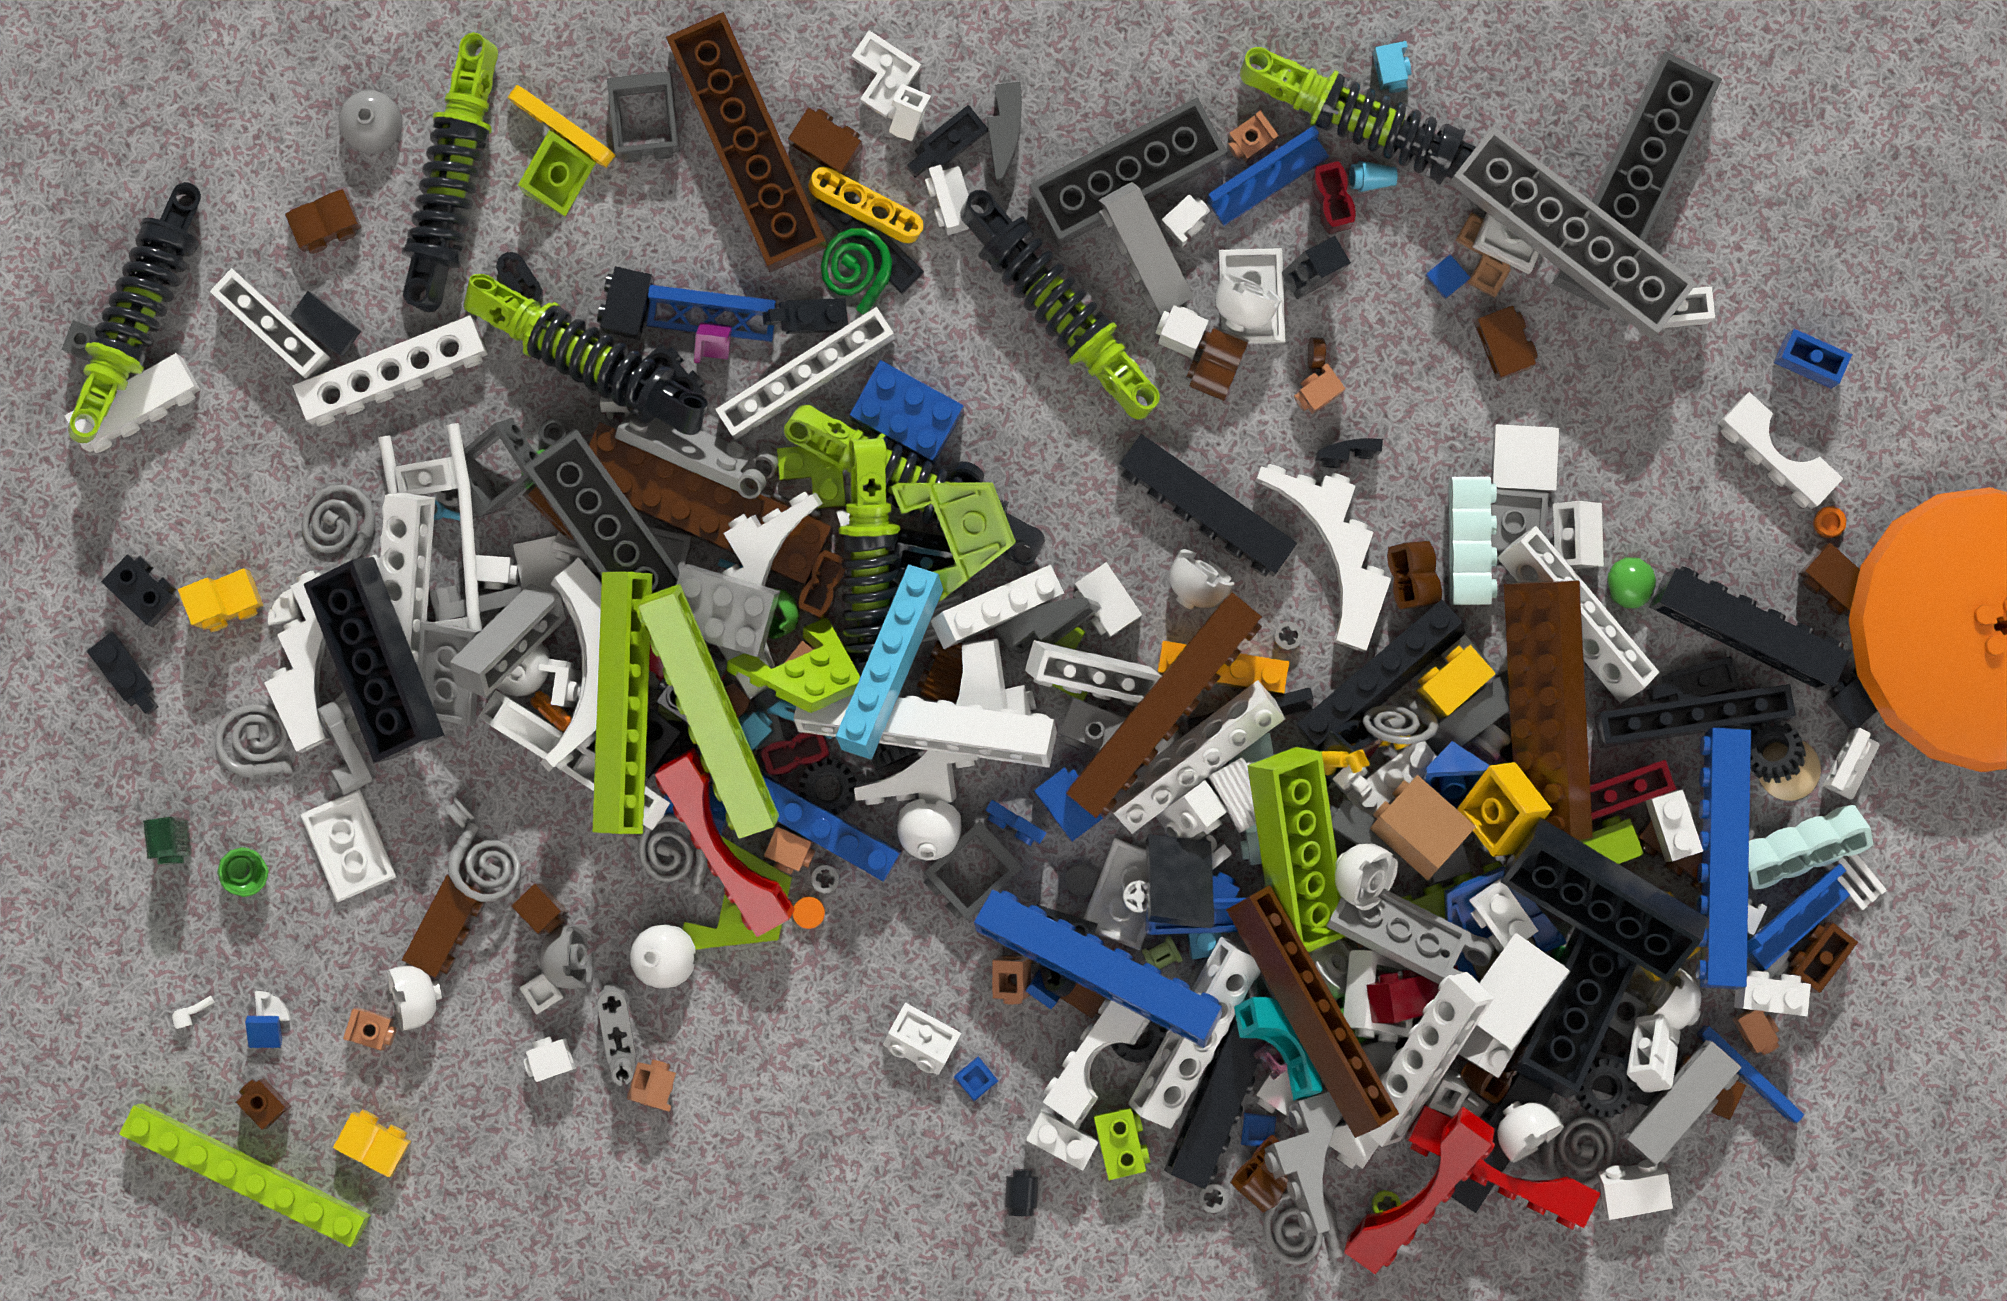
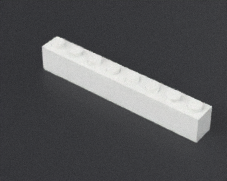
(950, 729)

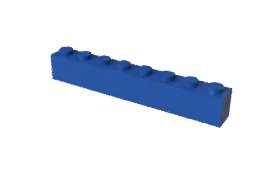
(1724, 857)
(1098, 967)

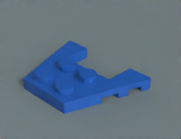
(1459, 910)

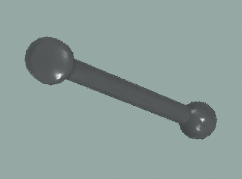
(767, 492)

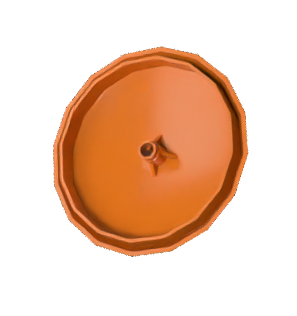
(1928, 629)

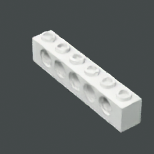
(805, 373)
(313, 391)
(416, 549)
(1605, 643)
(1197, 755)
(1437, 1051)
(1165, 1069)

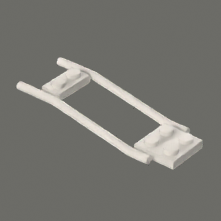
(435, 477)

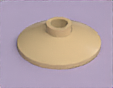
(1800, 784)

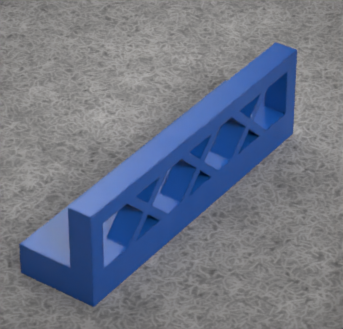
(1267, 176)
(711, 301)
(1797, 919)

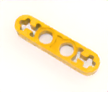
(561, 126)
(863, 209)

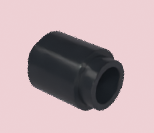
(1021, 1193)

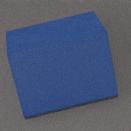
(1454, 773)

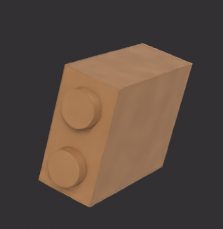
(1421, 826)

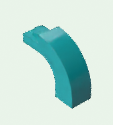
(1266, 1021)

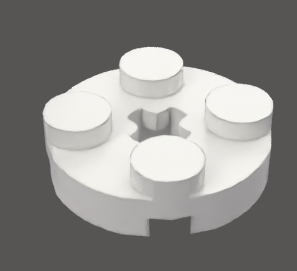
(1324, 958)

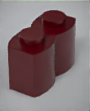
(1330, 189)
(786, 756)

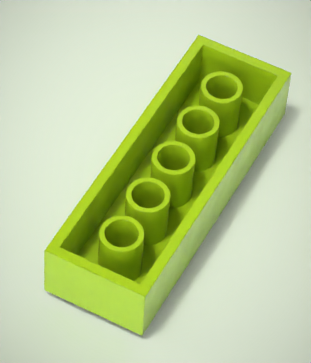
(1297, 840)

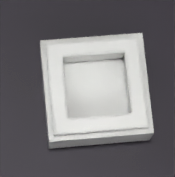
(541, 993)

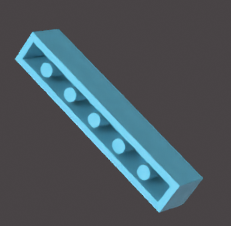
(889, 662)

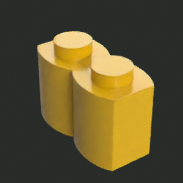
(372, 1143)

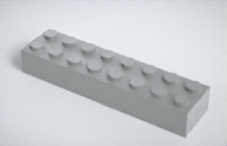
(1572, 233)

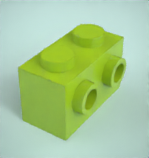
(1120, 1143)

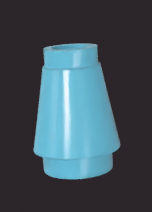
(1371, 176)

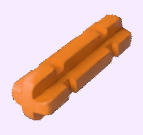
(552, 713)

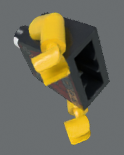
(1350, 746)

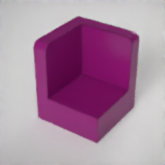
(712, 341)

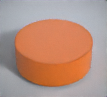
(1829, 522)
(808, 912)

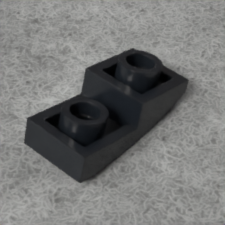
(325, 323)
(1339, 453)

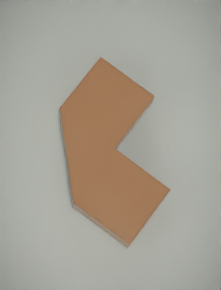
(1490, 272)

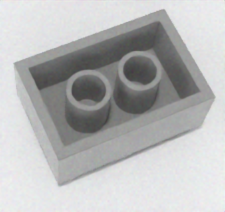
(729, 609)

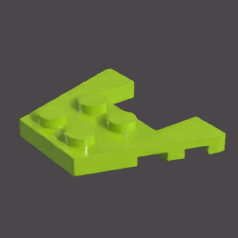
(970, 521)
(808, 680)
(730, 925)

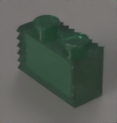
(167, 840)

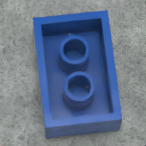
(906, 412)

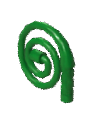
(851, 263)

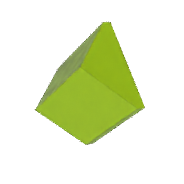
(556, 174)

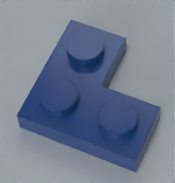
(1025, 830)

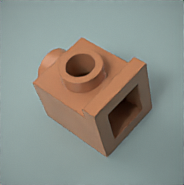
(1248, 150)
(1319, 390)
(1002, 985)
(360, 1019)
(1757, 1031)
(652, 1085)

